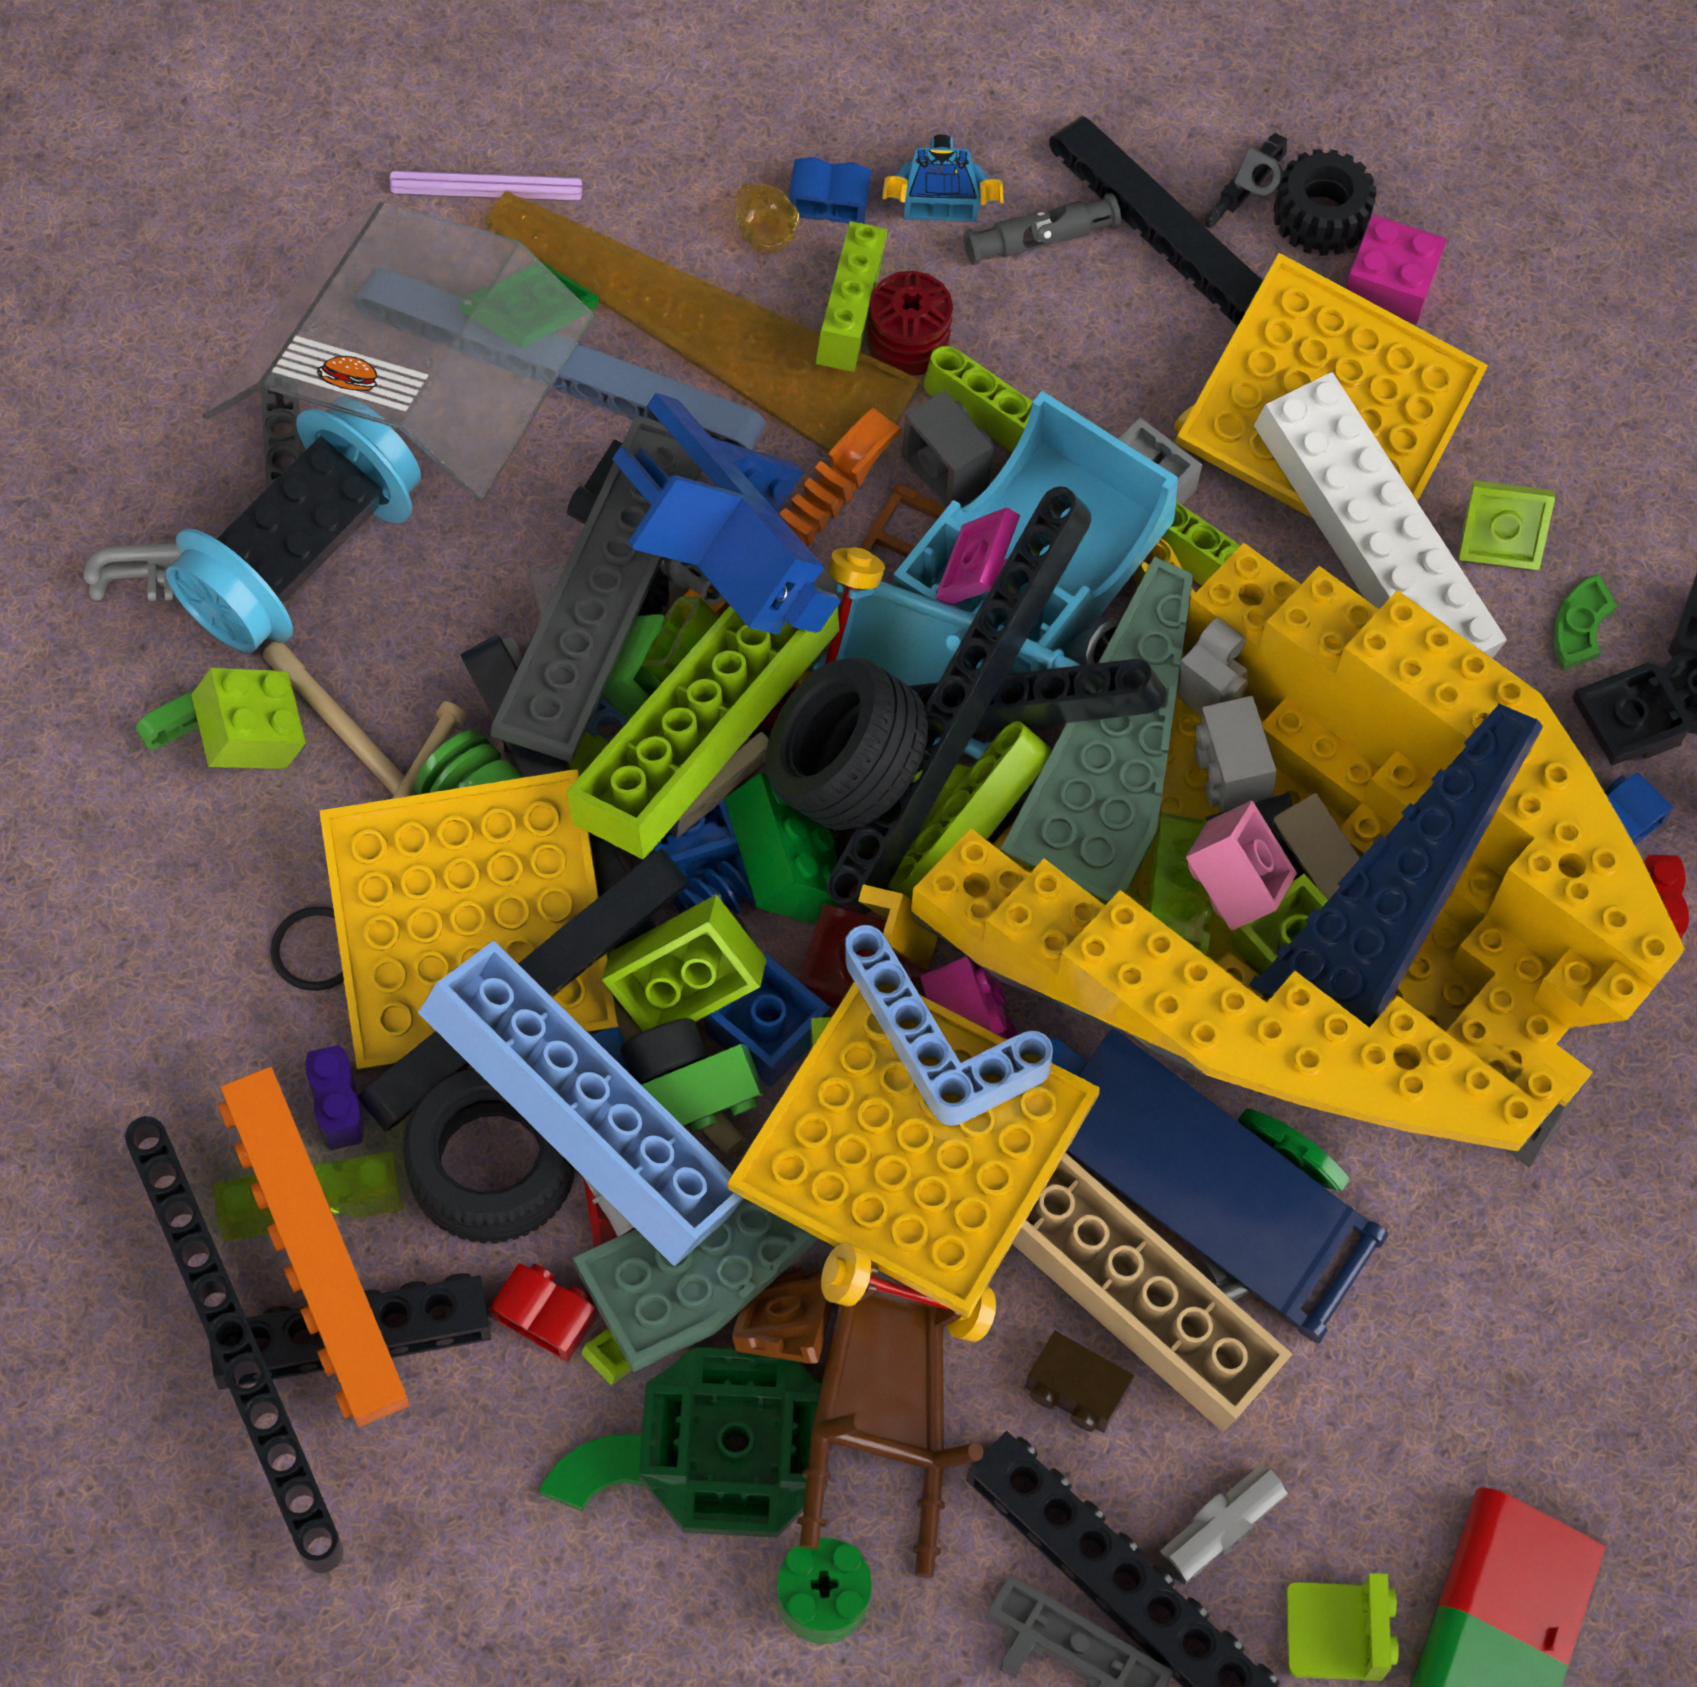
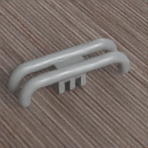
(154, 563)

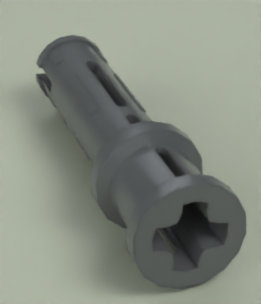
(691, 576)

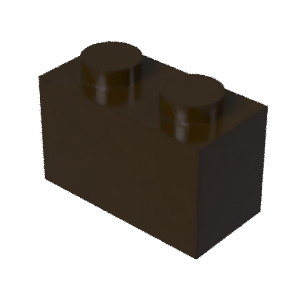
(1078, 1383)

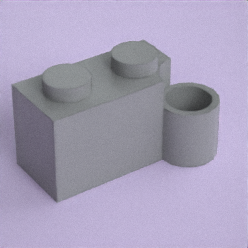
(1210, 669)

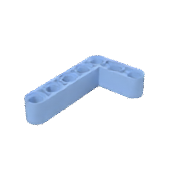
(928, 1040)

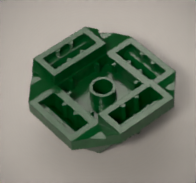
(702, 1404)

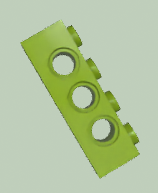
(850, 296)

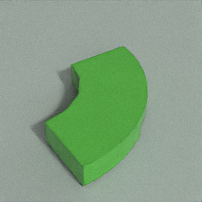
(1578, 622)

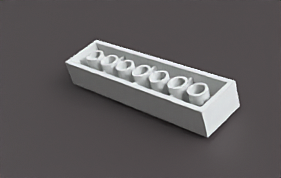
(1369, 509)

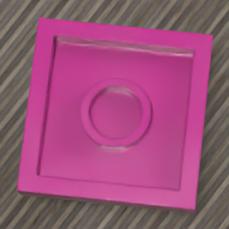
(977, 556)

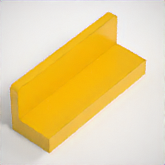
(900, 931)

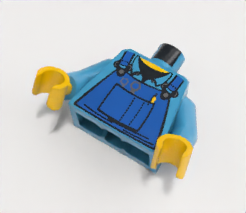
(942, 184)

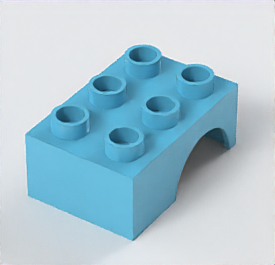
(1129, 509)

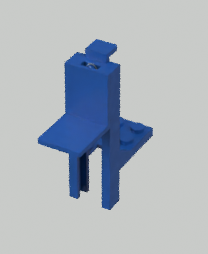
(729, 526)

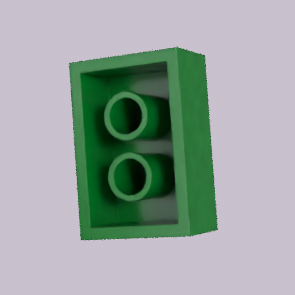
(782, 852)

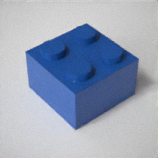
(770, 1022)

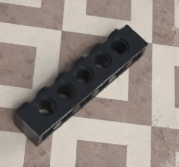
(416, 1335)

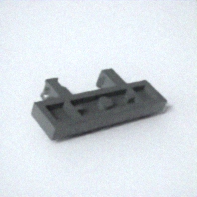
(1043, 1625)

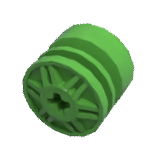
(464, 762)

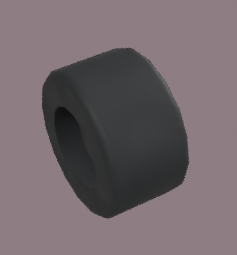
(663, 1050)

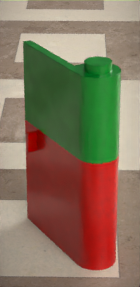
(1509, 1599)

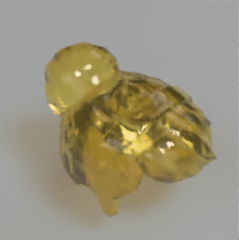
(767, 205)

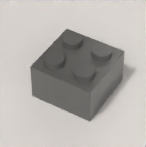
(947, 449)

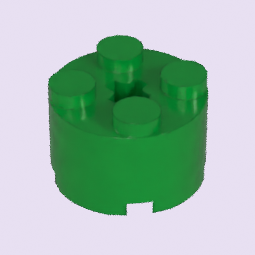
(849, 1585)

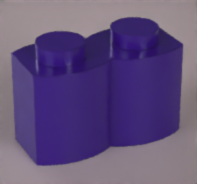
(334, 1097)

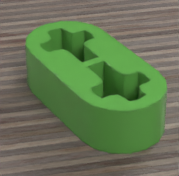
(168, 722)

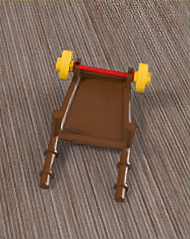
(887, 1387)

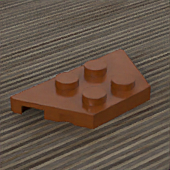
(786, 1319)

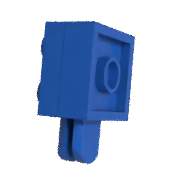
(703, 843)

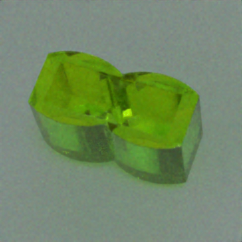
(681, 630)

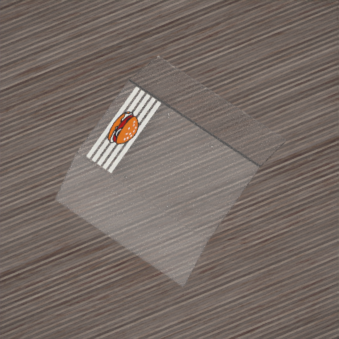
(419, 333)

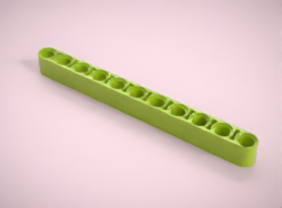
(1004, 415)

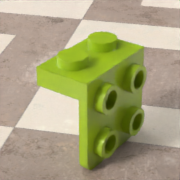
(1341, 1629)

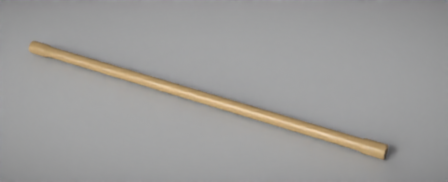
(280, 658)

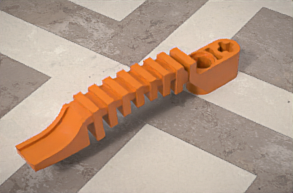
(836, 484)

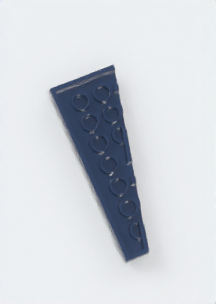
(1392, 896)

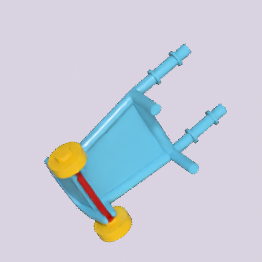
(903, 629)

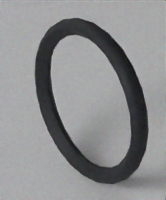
(275, 954)

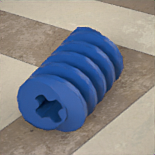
(728, 883)

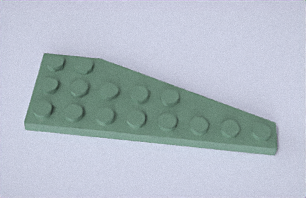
(1105, 777)
(668, 1308)

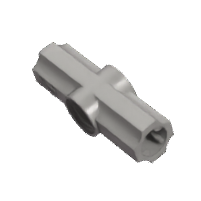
(1222, 1524)

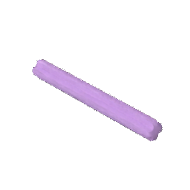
(485, 185)

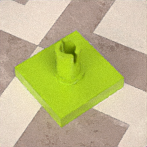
(1506, 525)

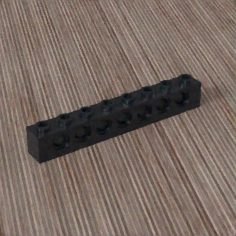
(1094, 1576)

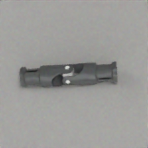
(1060, 223)

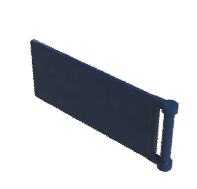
(1217, 1184)

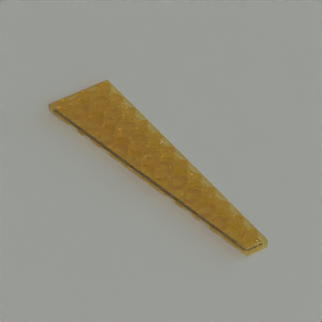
(720, 333)

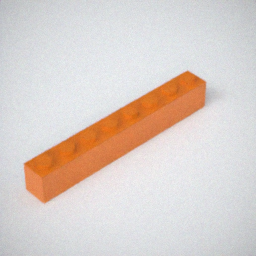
(315, 1248)

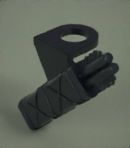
(1251, 173)

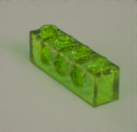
(1172, 890)

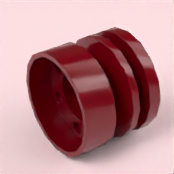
(909, 320)

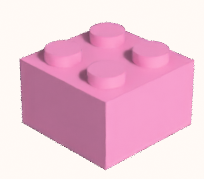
(1240, 866)

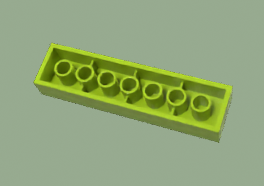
(690, 730)

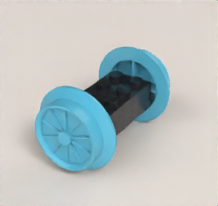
(249, 572)

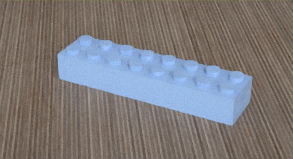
(582, 1101)

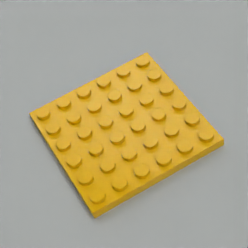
(1303, 328)
(439, 880)
(873, 1168)

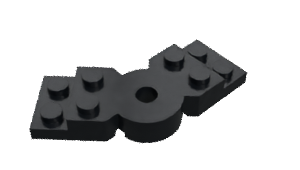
(1647, 705)

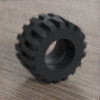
(1320, 225)

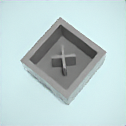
(1234, 754)

